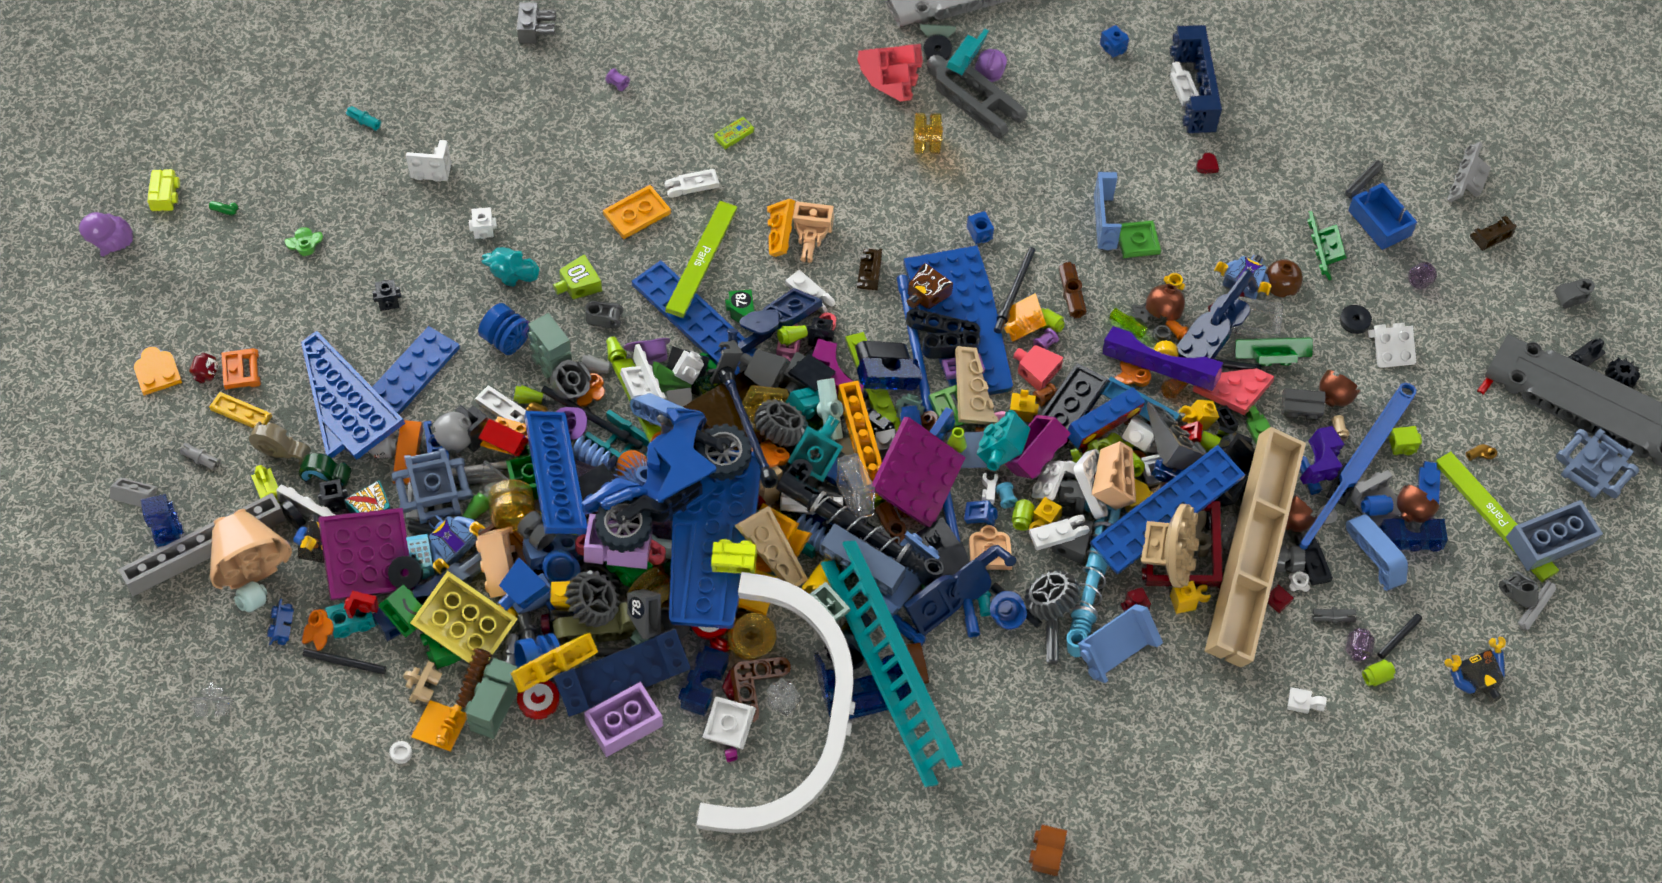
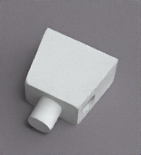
(1140, 435)

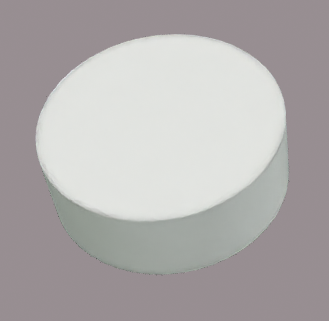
(400, 752)

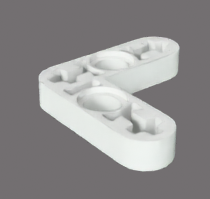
(1084, 472)

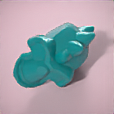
(510, 266)

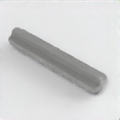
(1533, 612)

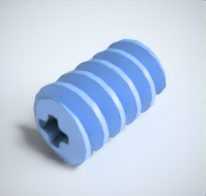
(590, 455)
(817, 536)

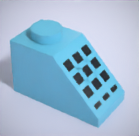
(420, 549)

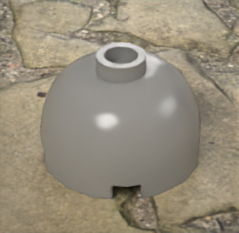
(452, 431)

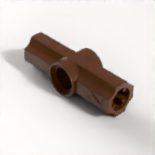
(1072, 290)
(890, 520)

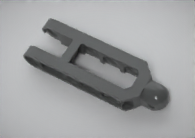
(980, 112)

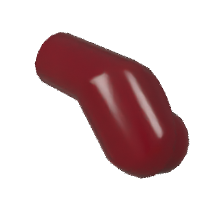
(727, 687)

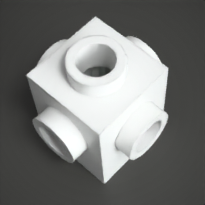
(482, 223)

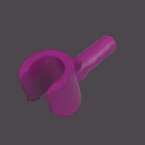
(731, 754)

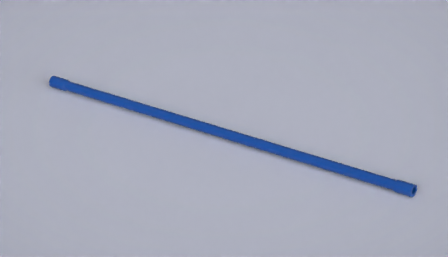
(903, 283)

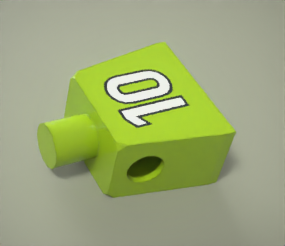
(578, 279)

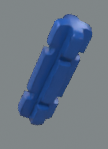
(908, 631)

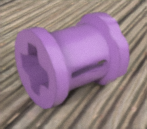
(617, 79)
(1047, 339)

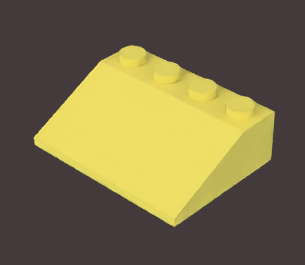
(463, 618)

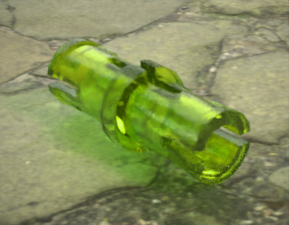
(1128, 322)

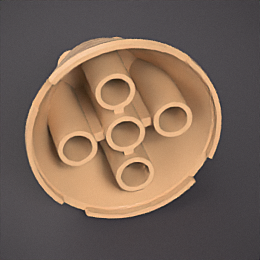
(244, 550)

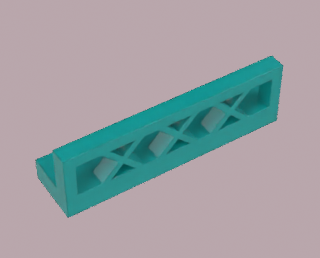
(966, 53)

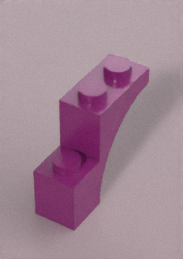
(826, 353)

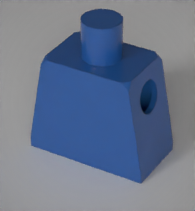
(522, 586)

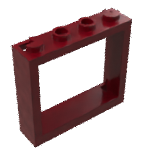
(1213, 580)

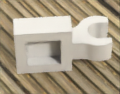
(989, 494)
(1301, 701)

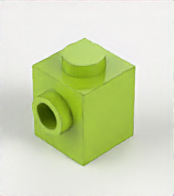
(1405, 440)

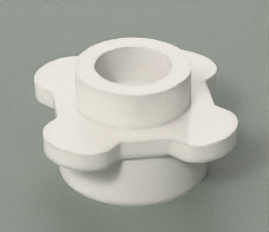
(1299, 576)

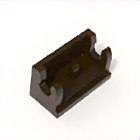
(1494, 234)
(869, 269)

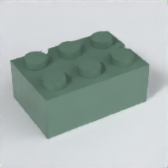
(548, 344)
(492, 699)

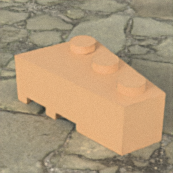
(1115, 476)
(496, 558)

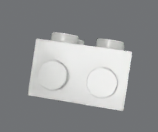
(1394, 345)
(1051, 478)

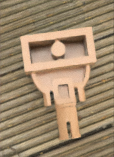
(812, 224)

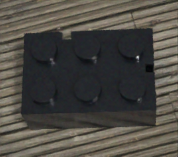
(1242, 455)

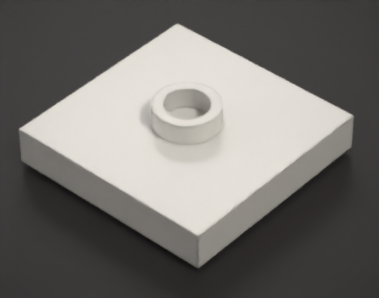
(729, 722)

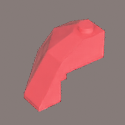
(892, 69)

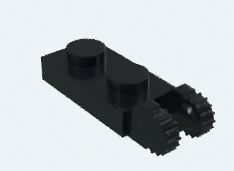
(1315, 562)

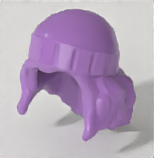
(106, 232)

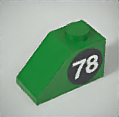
(739, 304)

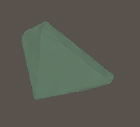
(931, 29)
(831, 601)

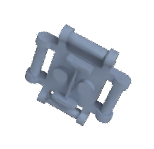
(1597, 463)
(432, 484)

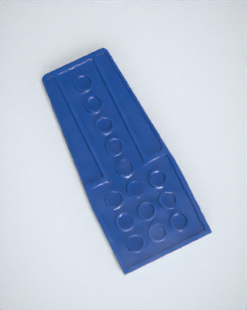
(969, 301)
(696, 592)

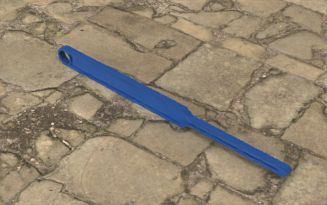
(1364, 454)

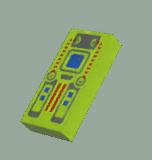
(734, 133)

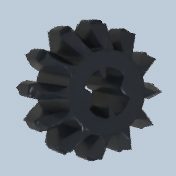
(1623, 372)

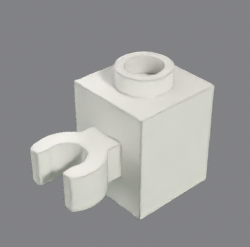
(688, 366)

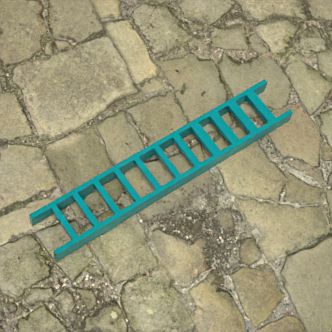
(879, 671)

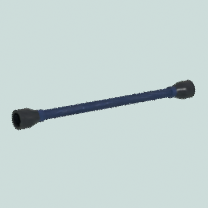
(767, 475)

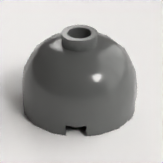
(570, 380)

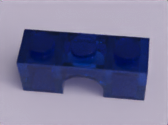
(876, 376)
(162, 518)
(1431, 535)
(709, 664)

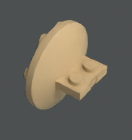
(1173, 545)

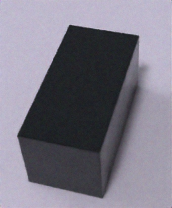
(1226, 419)

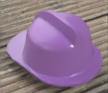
(991, 64)
(654, 349)
(576, 421)

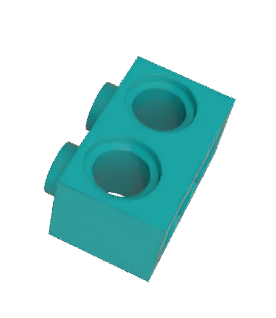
(337, 613)

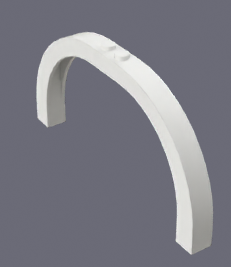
(762, 817)

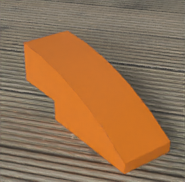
(407, 444)

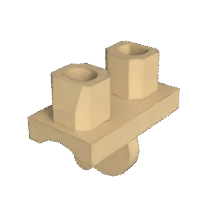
(420, 691)

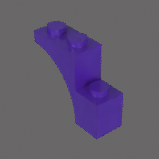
(1326, 447)

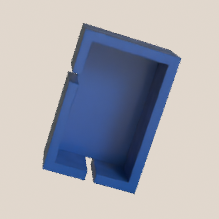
(1380, 216)

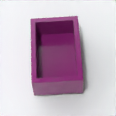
(1042, 442)

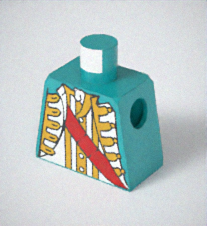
(368, 499)

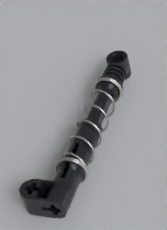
(833, 512)

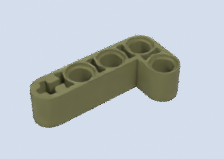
(619, 628)

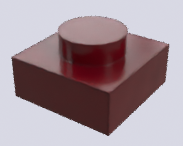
(1279, 599)

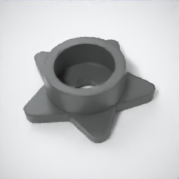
(1137, 313)

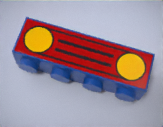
(1105, 418)

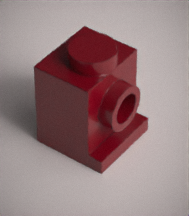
(1134, 597)

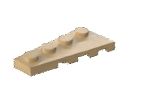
(972, 392)
(772, 545)

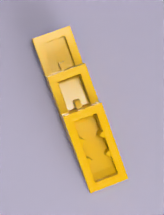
(554, 662)

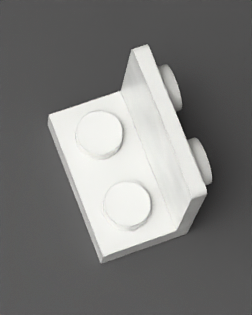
(430, 166)

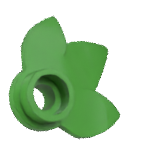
(304, 241)

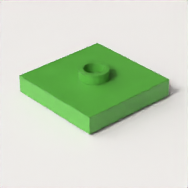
(1139, 239)

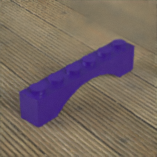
(1196, 371)

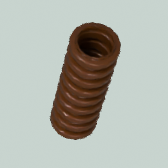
(474, 676)

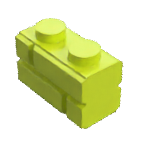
(162, 190)
(734, 557)

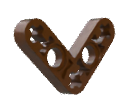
(747, 680)

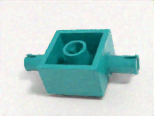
(1003, 440)
(827, 448)

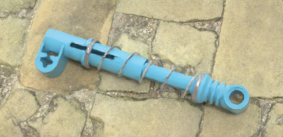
(1083, 615)

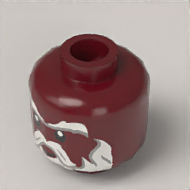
(203, 367)

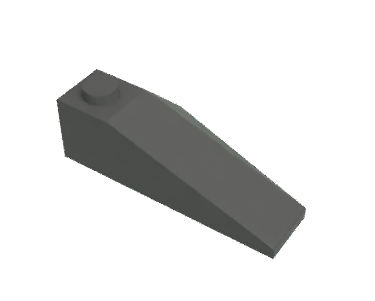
(1173, 441)

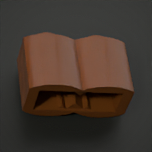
(1049, 850)

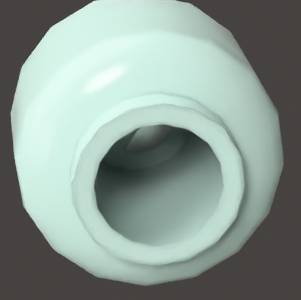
(250, 596)

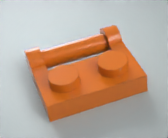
(234, 369)

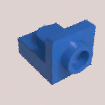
(980, 512)

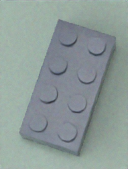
(1554, 535)
(885, 571)

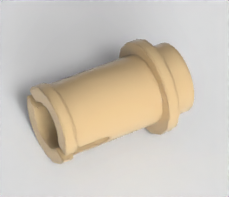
(1339, 426)

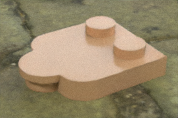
(986, 538)

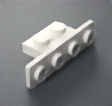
(640, 379)

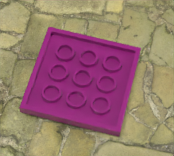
(917, 472)
(361, 550)

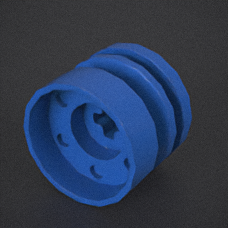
(504, 329)
(528, 650)

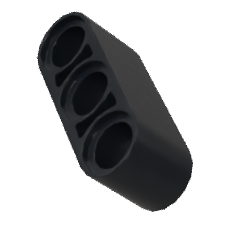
(947, 342)
(888, 351)

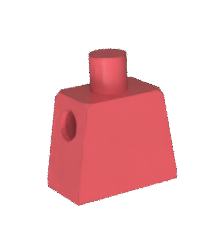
(1038, 365)

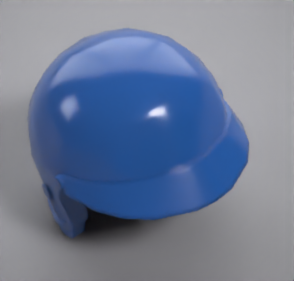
(560, 566)
(1008, 610)

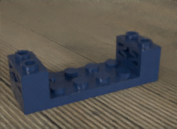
(1191, 46)
(609, 676)

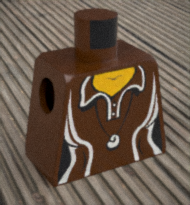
(928, 288)

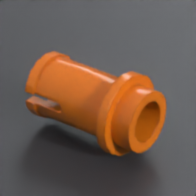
(1177, 328)

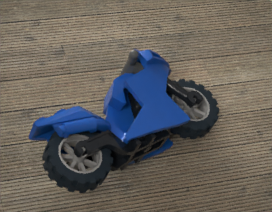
(675, 478)

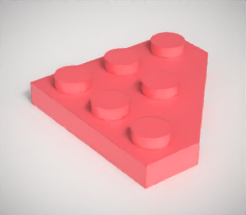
(1238, 389)

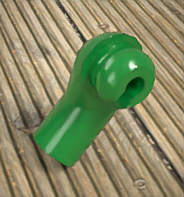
(224, 208)

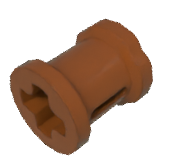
(1045, 394)

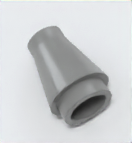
(595, 364)

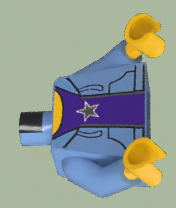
(1234, 270)
(451, 539)

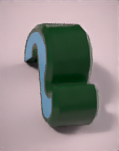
(324, 468)

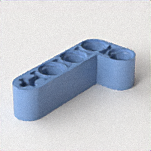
(650, 406)
(1380, 550)

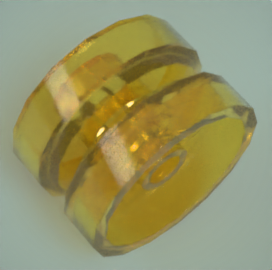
(927, 133)
(510, 503)

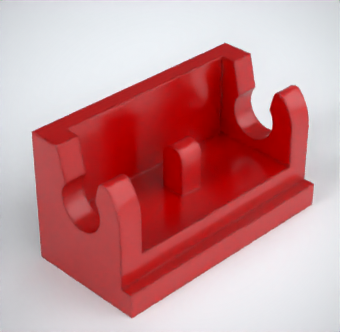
(503, 437)

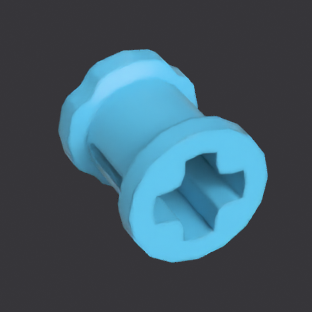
(1006, 494)

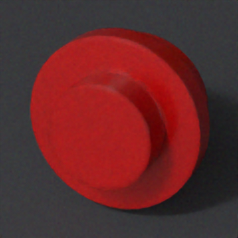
(719, 644)

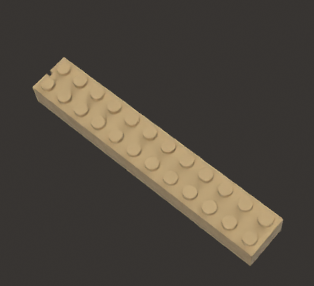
(1255, 548)

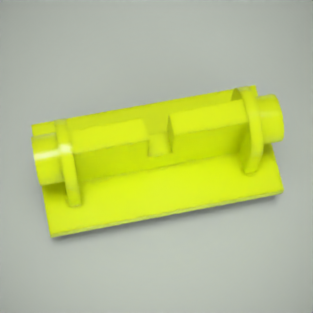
(264, 482)

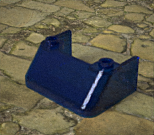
(865, 690)

